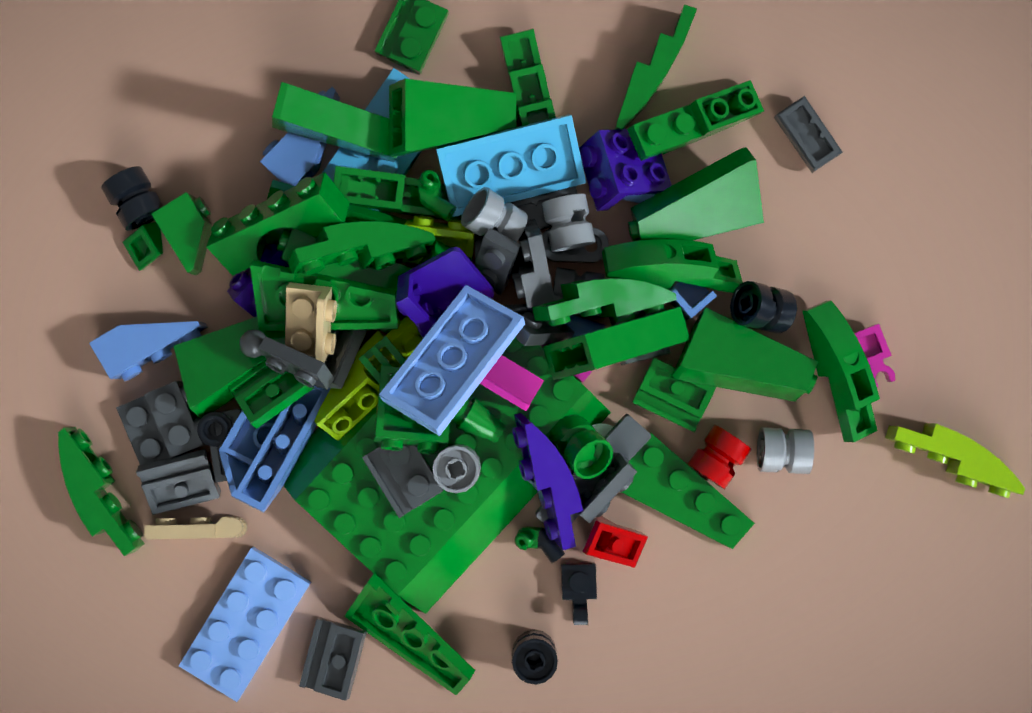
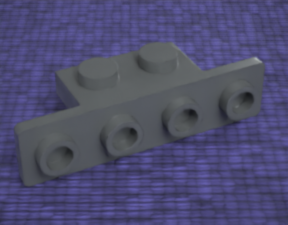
(596, 493)

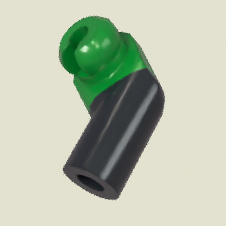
(537, 538)

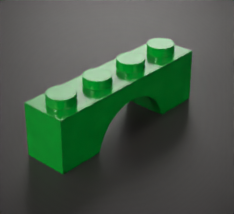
(305, 207)

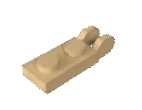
(199, 528)

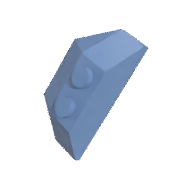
(263, 458)

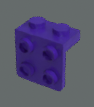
(617, 171)
(434, 284)

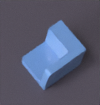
(691, 298)

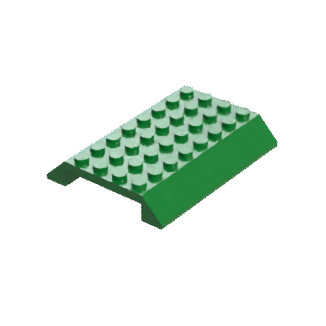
(441, 538)

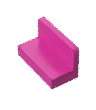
(512, 382)

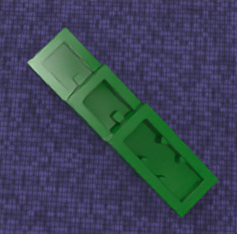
(527, 77)
(648, 78)
(383, 191)

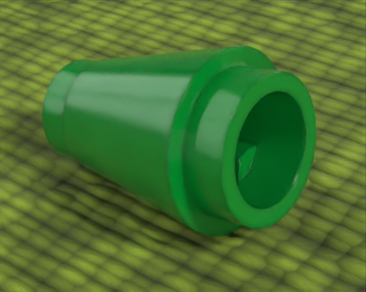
(478, 421)

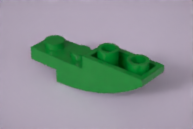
(695, 121)
(369, 241)
(669, 261)
(604, 297)
(846, 367)
(86, 482)

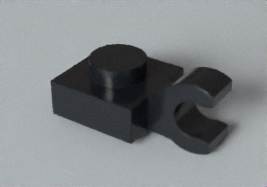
(579, 585)

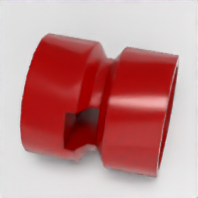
(719, 456)

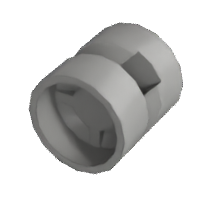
(488, 211)
(568, 222)
(787, 450)
(456, 468)

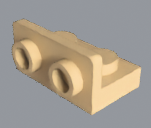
(309, 320)

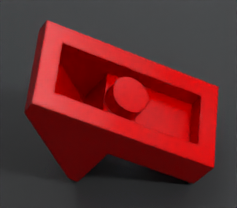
(615, 542)

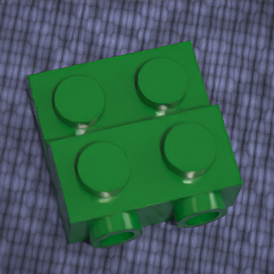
(396, 429)

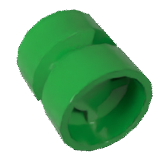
(581, 446)

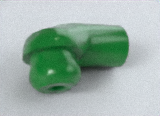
(431, 195)

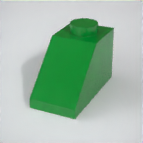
(186, 229)

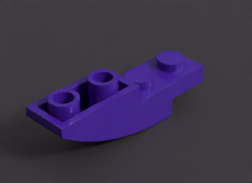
(551, 478)

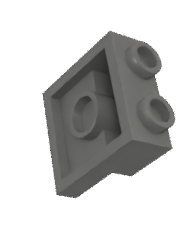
(532, 271)
(161, 424)

